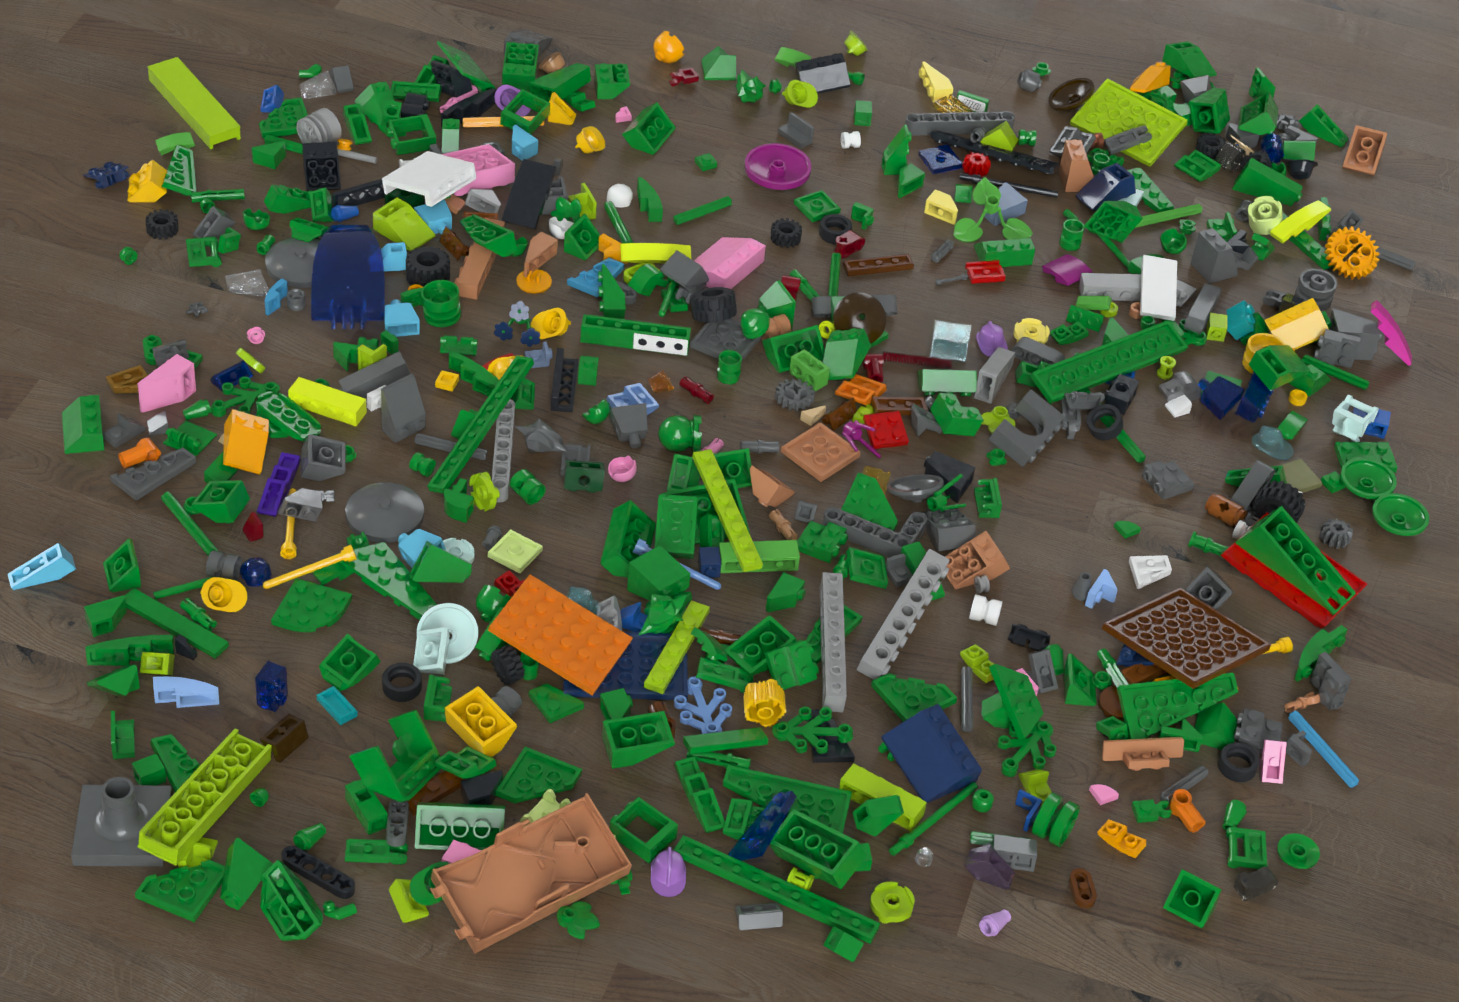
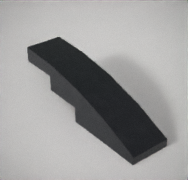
(470, 106)

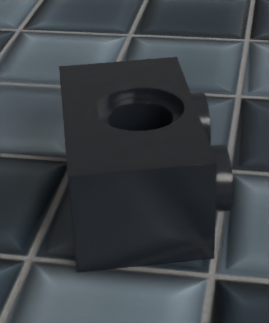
(1121, 393)

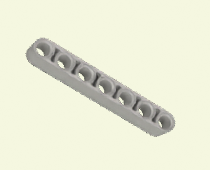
(503, 450)

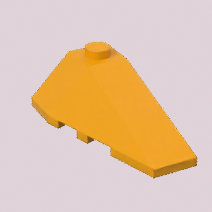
(1152, 78)

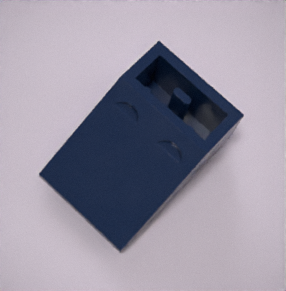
(1108, 185)

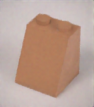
(1074, 166)

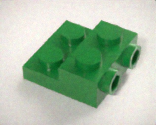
(822, 541)
(792, 664)

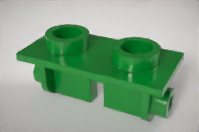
(1087, 318)
(466, 346)

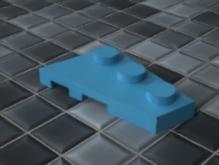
(588, 280)

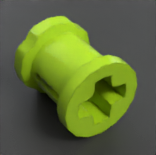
(1166, 367)
(800, 879)

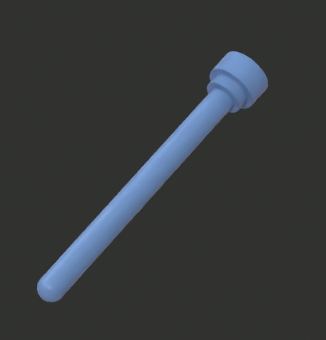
(642, 548)

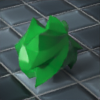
(749, 88)
(662, 613)

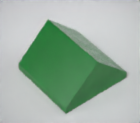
(581, 238)
(735, 466)
(122, 568)
(1078, 683)
(1216, 726)
(1192, 898)

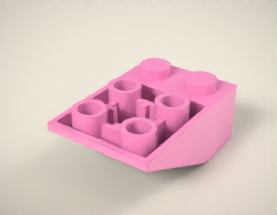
(167, 384)

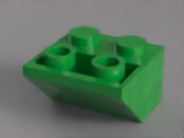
(610, 80)

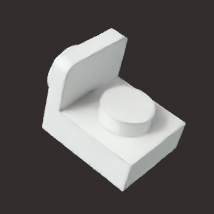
(374, 399)

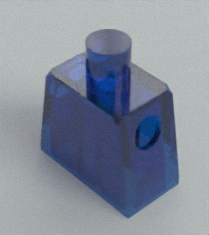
(1220, 395)

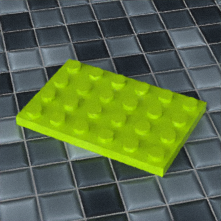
(1118, 109)

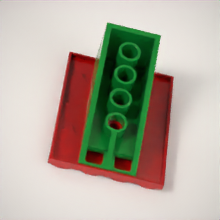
(1293, 568)

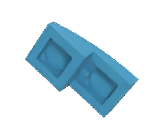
(274, 295)

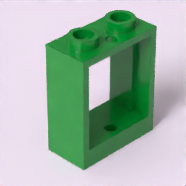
(525, 98)
(410, 124)
(639, 808)

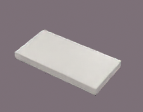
(1158, 287)

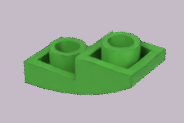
(789, 56)
(168, 143)

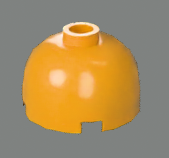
(668, 48)

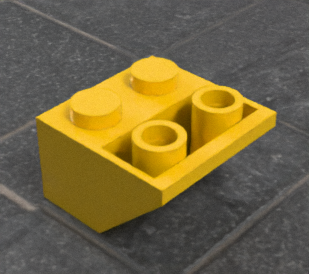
(147, 183)

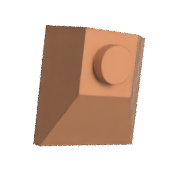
(768, 488)

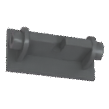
(1082, 400)

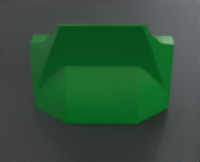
(306, 230)
(683, 473)

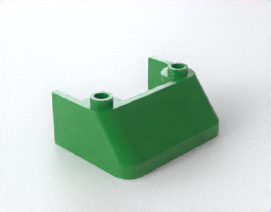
(414, 763)

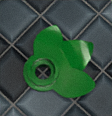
(566, 209)
(577, 919)

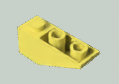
(935, 82)

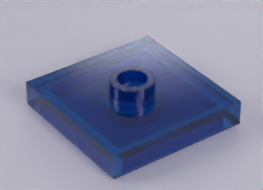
(940, 159)

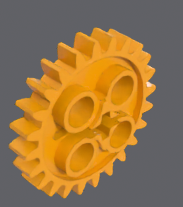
(1363, 264)

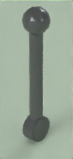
(963, 276)

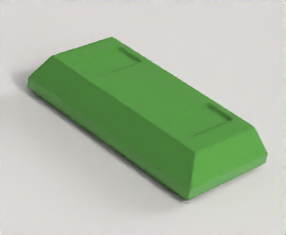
(1094, 302)

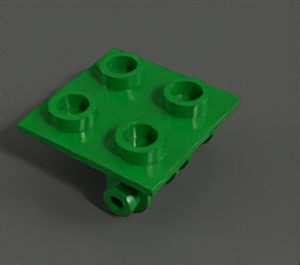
(189, 437)

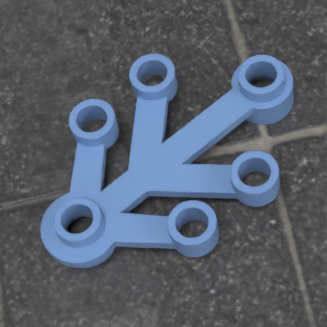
(703, 711)

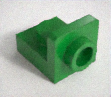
(1113, 728)

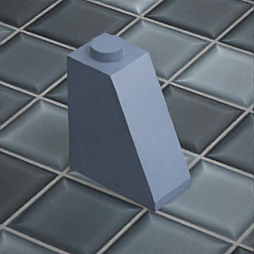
(1011, 205)

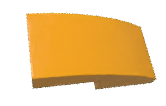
(1119, 838)

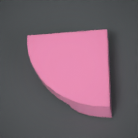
(623, 115)
(1103, 793)

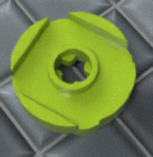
(484, 492)
(892, 913)

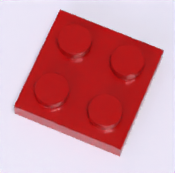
(888, 430)

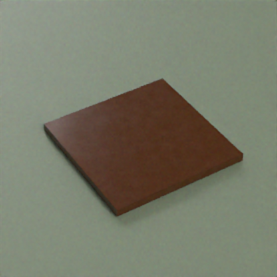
(1186, 637)

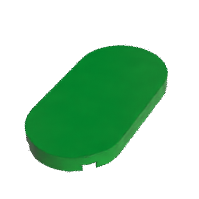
(288, 415)

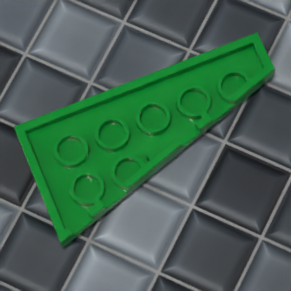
(1167, 702)

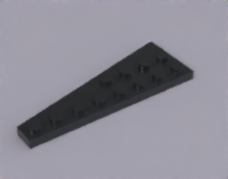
(1014, 157)

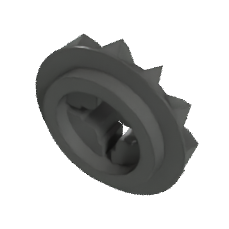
(1284, 121)

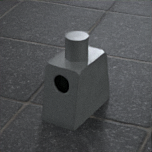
(630, 423)

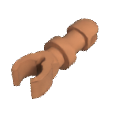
(1302, 702)

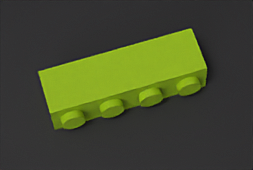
(870, 786)

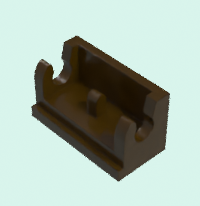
(285, 736)

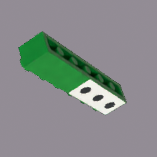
(635, 335)

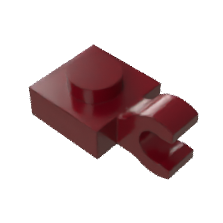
(685, 75)

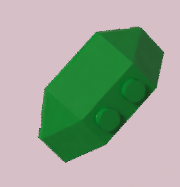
(288, 904)

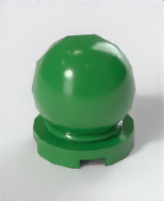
(679, 433)

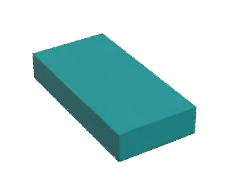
(337, 705)

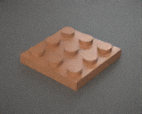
(820, 452)

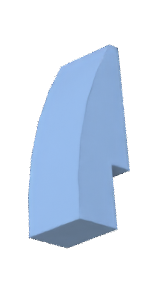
(184, 692)

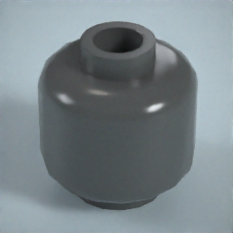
(1029, 80)

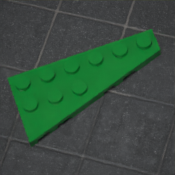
(389, 577)
(817, 801)

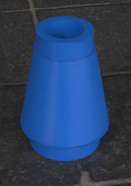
(342, 213)

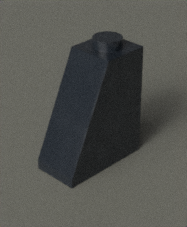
(948, 469)

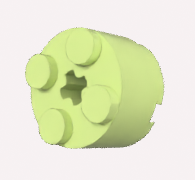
(1264, 215)

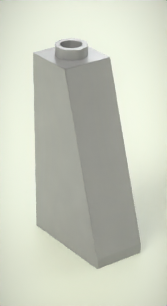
(993, 374)

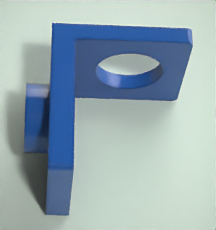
(1034, 808)

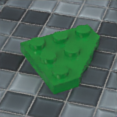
(284, 119)
(869, 502)
(911, 695)
(535, 774)
(183, 890)

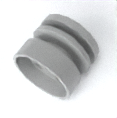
(319, 127)

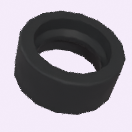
(833, 220)
(1101, 411)
(402, 694)
(1235, 773)

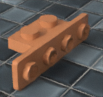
(1143, 753)

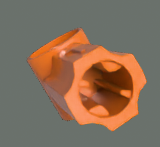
(144, 451)
(1186, 811)

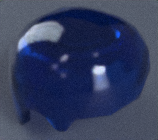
(255, 571)

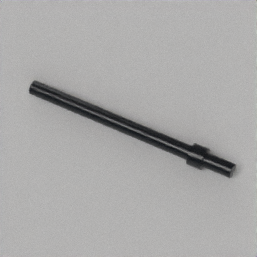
(975, 179)

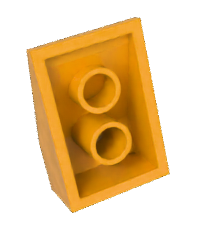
(245, 441)

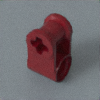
(849, 243)

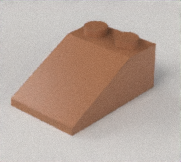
(1365, 150)

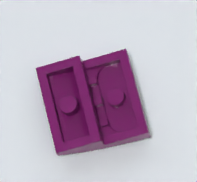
(1066, 269)

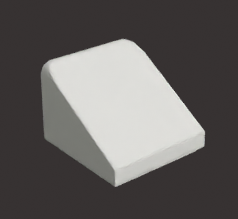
(1179, 406)

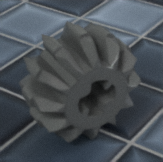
(1336, 533)

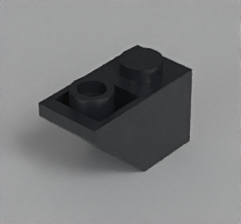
(481, 789)

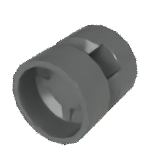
(223, 565)
(508, 700)

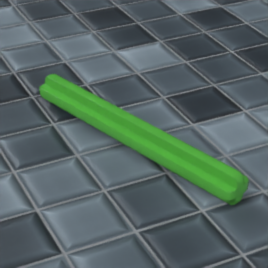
(1170, 215)

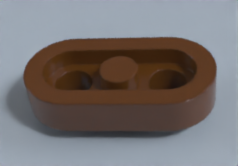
(1084, 892)

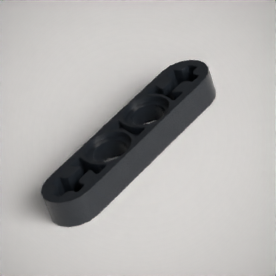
(320, 869)

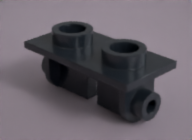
(1020, 634)

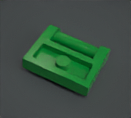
(197, 252)
(1253, 848)

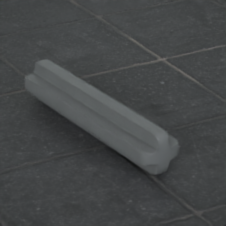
(1185, 783)

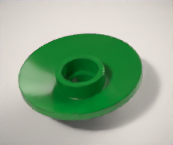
(1298, 851)

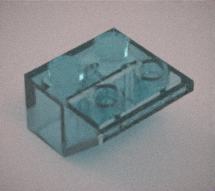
(950, 340)

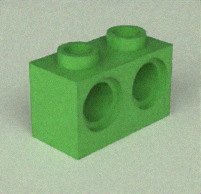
(809, 369)

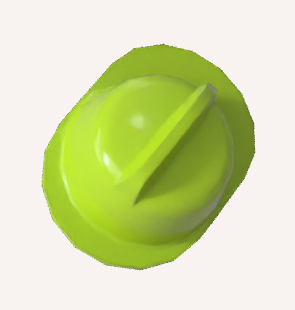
(855, 44)
(800, 94)

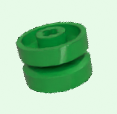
(1056, 819)

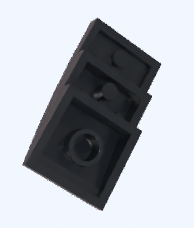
(529, 194)

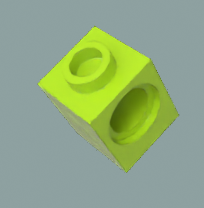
(1216, 327)

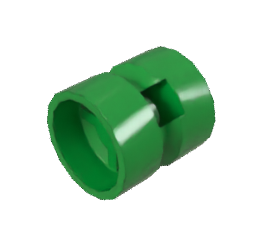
(1071, 235)
(729, 367)
(527, 486)

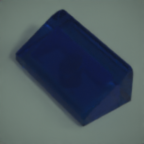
(231, 375)

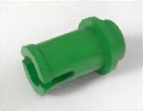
(264, 246)

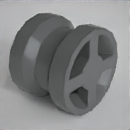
(296, 299)

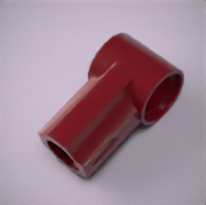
(792, 284)
(873, 364)

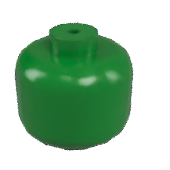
(982, 800)

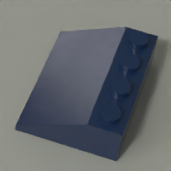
(932, 754)

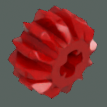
(976, 164)

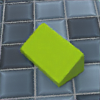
(405, 904)

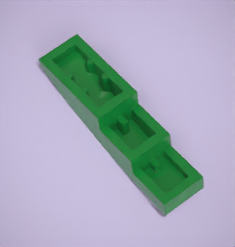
(471, 372)
(122, 651)
(699, 794)

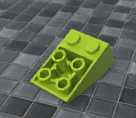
(402, 224)

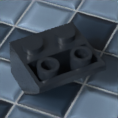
(451, 80)

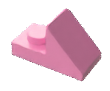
(1273, 761)

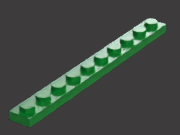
(480, 424)
(777, 889)

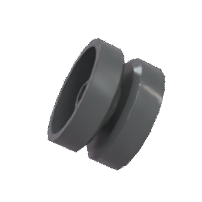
(1317, 285)

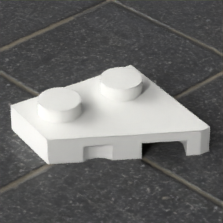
(1149, 569)

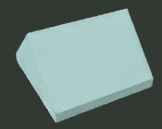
(432, 650)

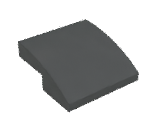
(1071, 133)

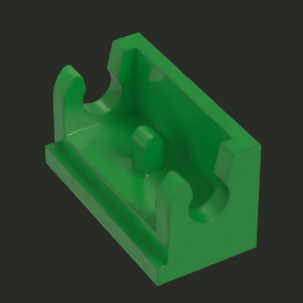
(988, 499)
(437, 698)

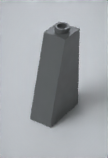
(375, 375)

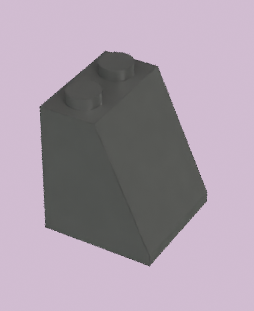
(1213, 257)
(1360, 327)

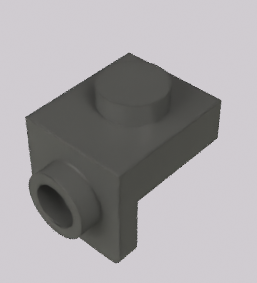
(1246, 259)

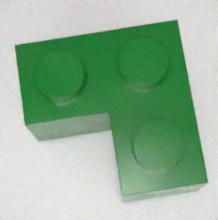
(955, 418)

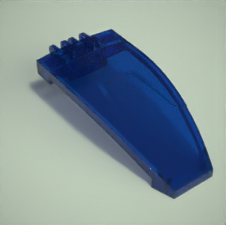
(348, 277)

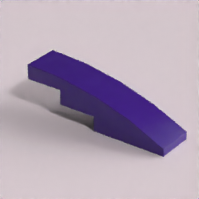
(278, 484)

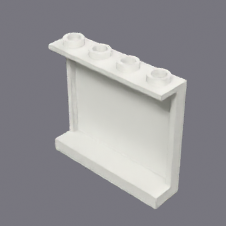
(431, 176)

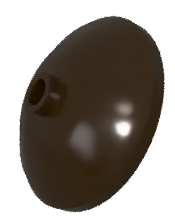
(1071, 94)
(851, 306)

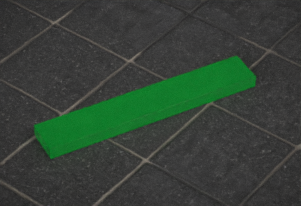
(175, 623)

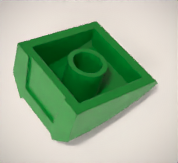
(348, 663)

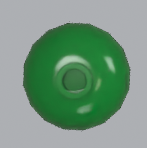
(489, 601)

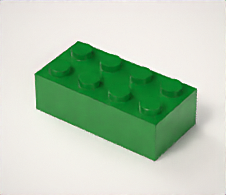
(817, 849)

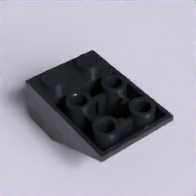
(321, 166)

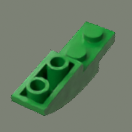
(1318, 644)

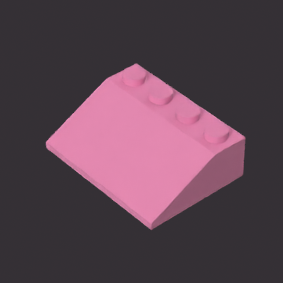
(490, 167)
(731, 260)

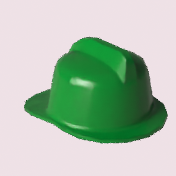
(421, 885)

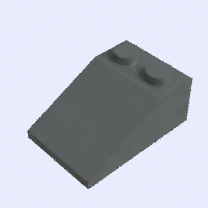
(529, 37)
(402, 409)

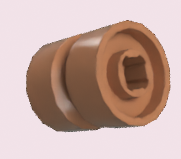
(778, 326)

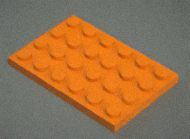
(560, 634)

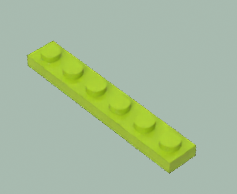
(676, 647)

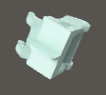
(1352, 424)

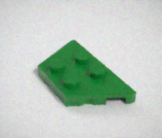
(1018, 699)

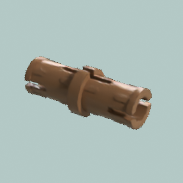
(783, 525)

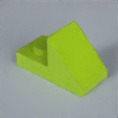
(1036, 783)

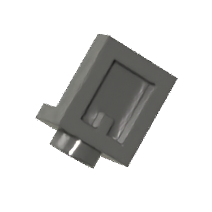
(897, 570)
(1298, 749)

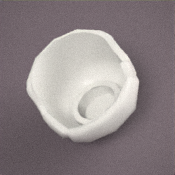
(620, 195)
(558, 228)

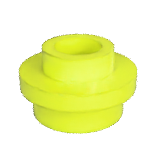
(822, 327)

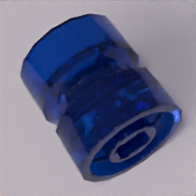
(1273, 147)

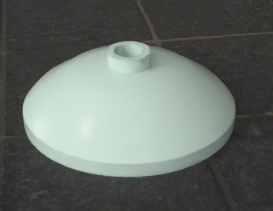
(459, 624)

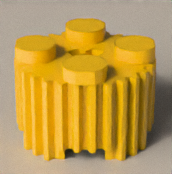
(764, 702)

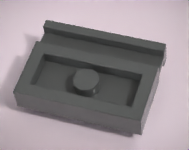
(574, 453)

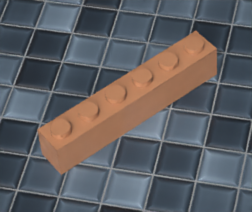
(476, 268)

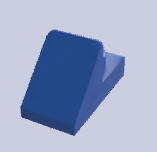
(632, 618)

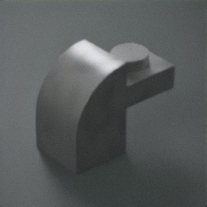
(1180, 385)

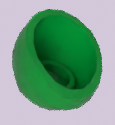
(754, 323)

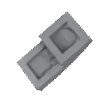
(610, 612)

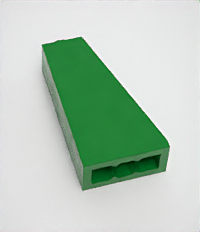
(561, 82)
(1261, 181)

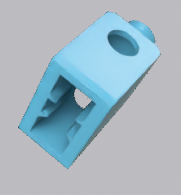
(436, 216)
(401, 319)
(412, 544)

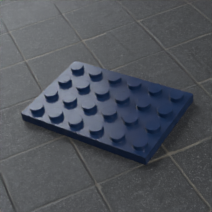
(635, 667)

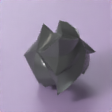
(541, 438)

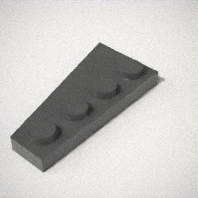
(153, 474)

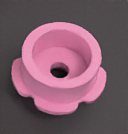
(255, 339)

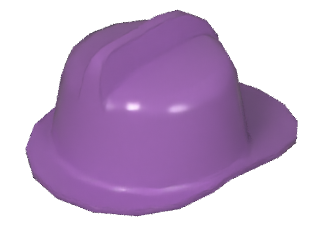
(505, 95)
(990, 338)
(668, 873)

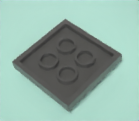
(723, 336)

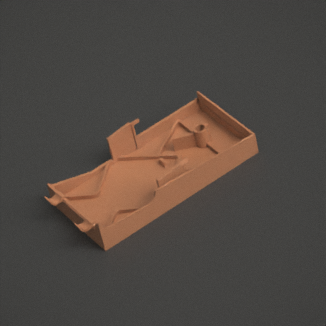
(530, 873)

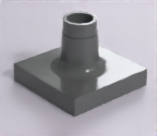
(111, 823)

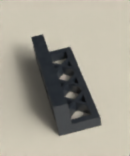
(359, 194)
(557, 394)

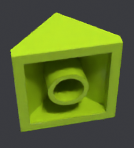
(1001, 137)

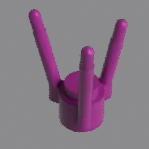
(853, 432)

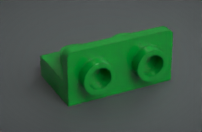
(1224, 227)

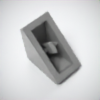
(483, 201)

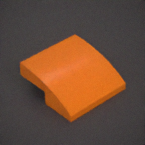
(861, 389)

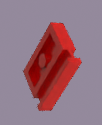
(985, 271)

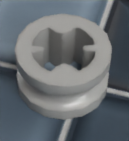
(981, 584)

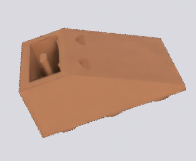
(974, 559)

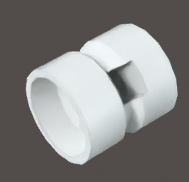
(985, 610)

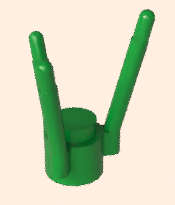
(939, 500)

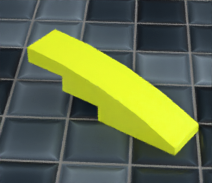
(1300, 220)
(651, 252)

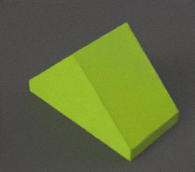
(157, 663)

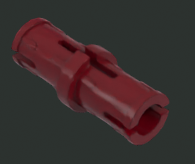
(696, 390)

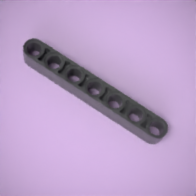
(956, 122)

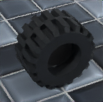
(427, 265)
(713, 304)
(1276, 495)

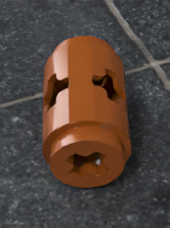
(1217, 504)

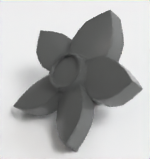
(197, 308)

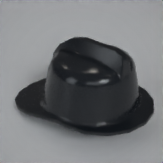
(1300, 168)

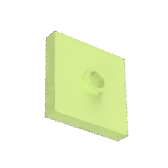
(515, 551)

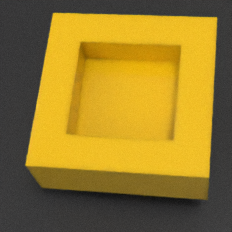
(447, 380)

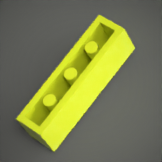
(328, 401)

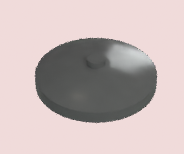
(292, 262)
(384, 511)

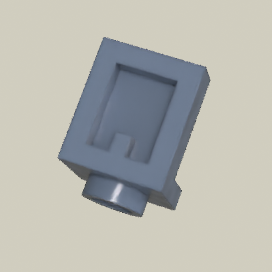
(540, 357)

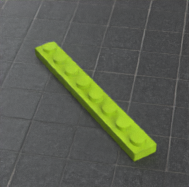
(727, 510)

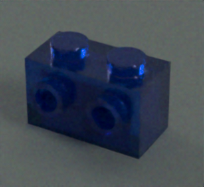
(271, 686)

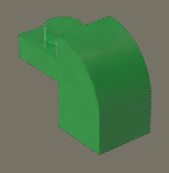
(646, 279)
(457, 502)

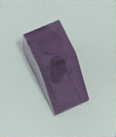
(989, 867)

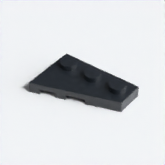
(836, 751)

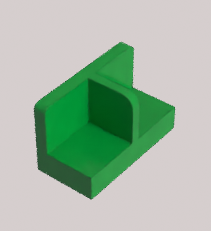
(122, 738)

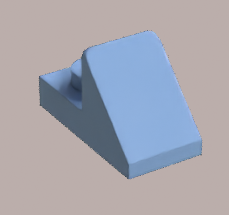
(1102, 588)

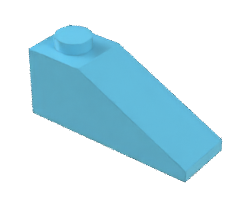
(45, 567)

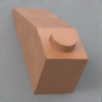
(540, 250)

